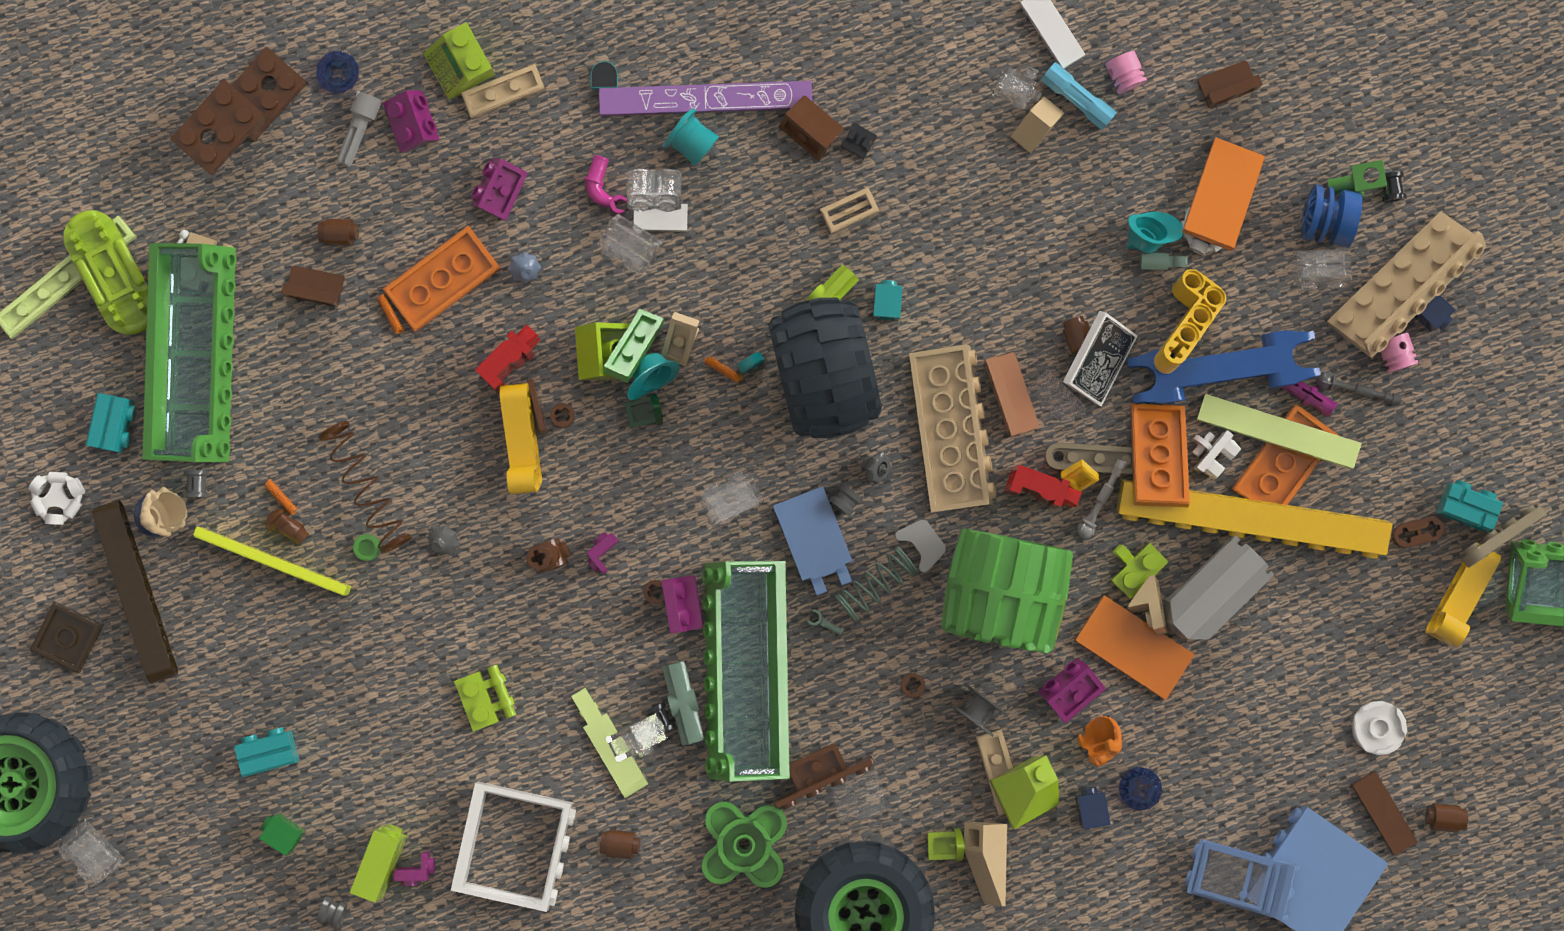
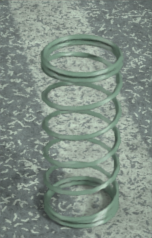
(909, 567)

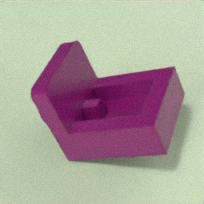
(602, 545)
(411, 875)

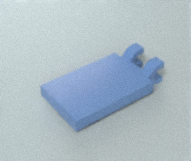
(814, 538)

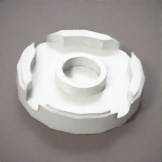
(1371, 730)

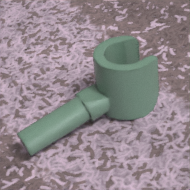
(824, 623)

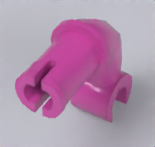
(594, 185)

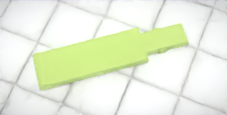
(625, 772)

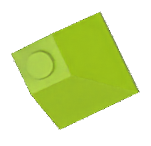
(1027, 790)

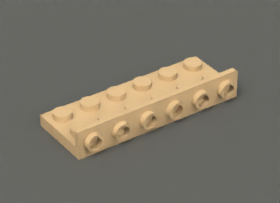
(1407, 284)
(952, 428)

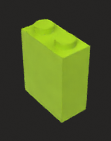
(379, 863)

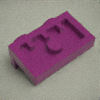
(498, 188)
(682, 604)
(1071, 689)

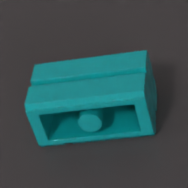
(111, 423)
(1469, 506)
(266, 753)

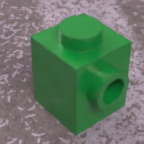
(281, 833)

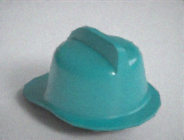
(1152, 230)
(652, 375)

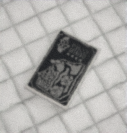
(1100, 358)

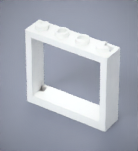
(469, 838)

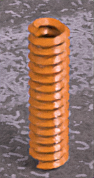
(389, 312)
(724, 370)
(285, 502)

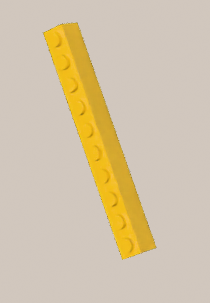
(1266, 521)

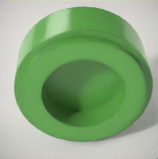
(366, 547)

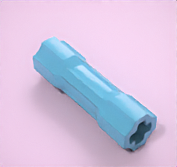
(1063, 83)

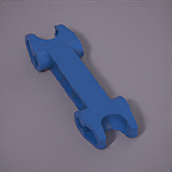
(1271, 360)

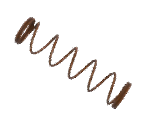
(329, 434)

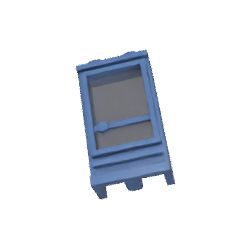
(1241, 879)

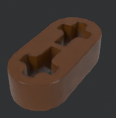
(1416, 526)

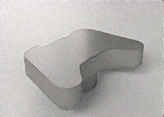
(925, 541)

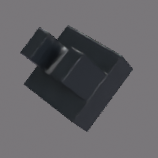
(858, 141)

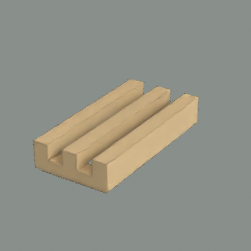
(870, 201)

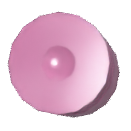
(1126, 72)
(1399, 353)

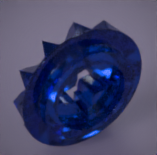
(337, 59)
(1128, 785)

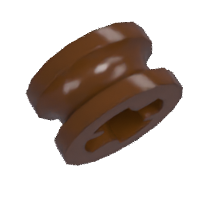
(563, 424)
(658, 583)
(920, 689)

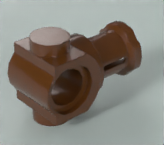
(548, 555)

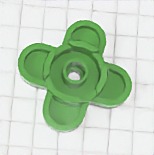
(757, 861)

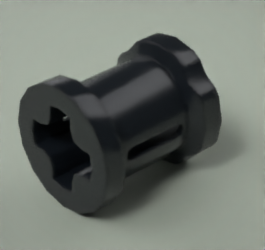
(1394, 189)
(661, 714)

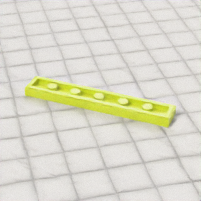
(272, 561)

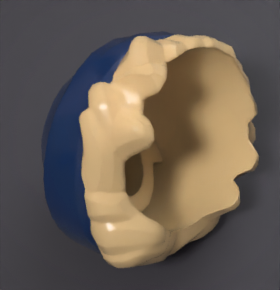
(160, 513)

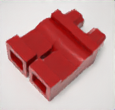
(508, 356)
(1042, 487)

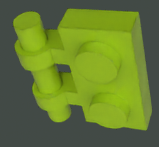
(477, 700)

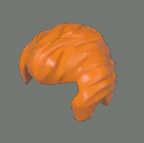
(1101, 740)

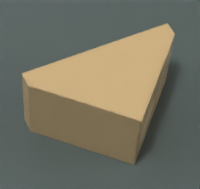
(1037, 124)

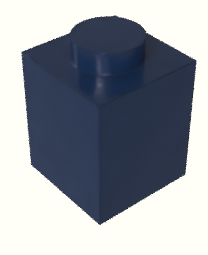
(1436, 314)
(1092, 808)

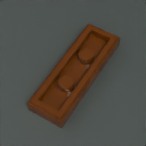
(1384, 813)

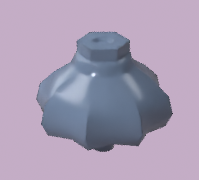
(524, 267)

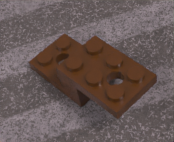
(238, 111)

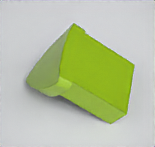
(946, 845)

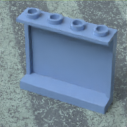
(1332, 875)

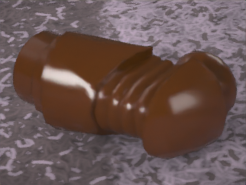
(285, 525)

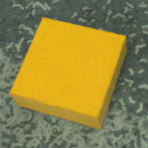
(1080, 475)

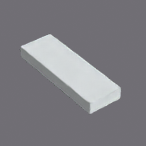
(1053, 31)

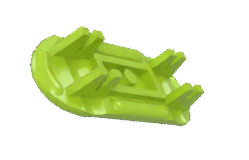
(108, 271)

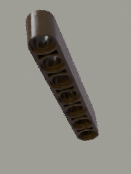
(135, 591)

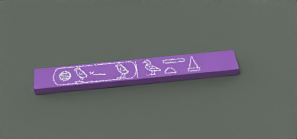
(703, 98)

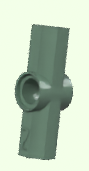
(683, 703)

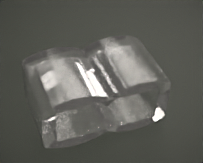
(654, 190)

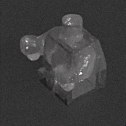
(1017, 87)

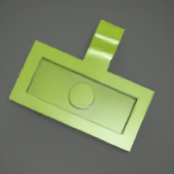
(1137, 568)

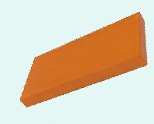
(1223, 194)
(441, 278)
(1159, 455)
(1276, 471)
(1134, 647)

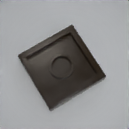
(66, 637)

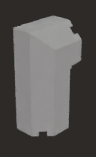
(1216, 591)

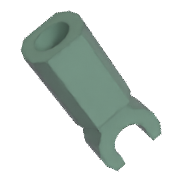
(1161, 261)

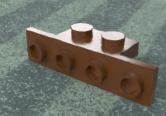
(818, 770)

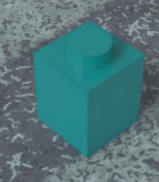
(887, 301)

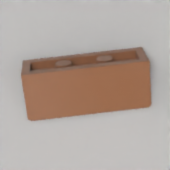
(1011, 394)

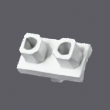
(1207, 463)

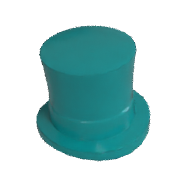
(691, 138)

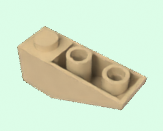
(986, 855)

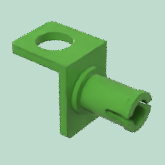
(1356, 181)

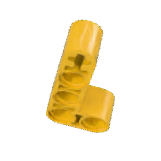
(1199, 307)
(521, 439)
(1460, 599)

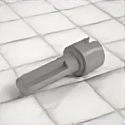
(363, 110)

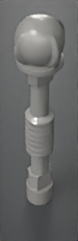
(1086, 528)

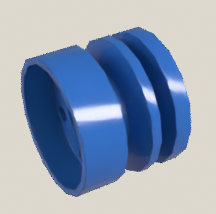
(1326, 214)

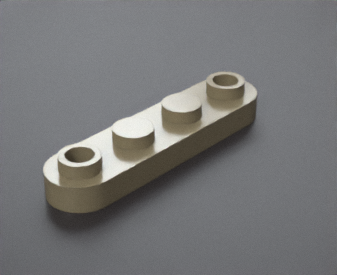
(1098, 457)
(1510, 530)

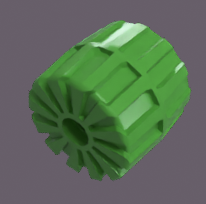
(1006, 591)

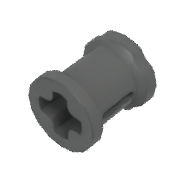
(196, 484)

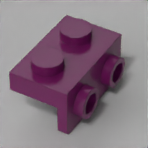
(410, 120)

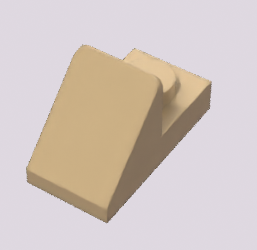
(680, 338)
(1150, 599)

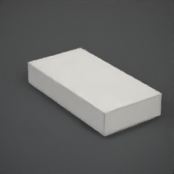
(662, 221)

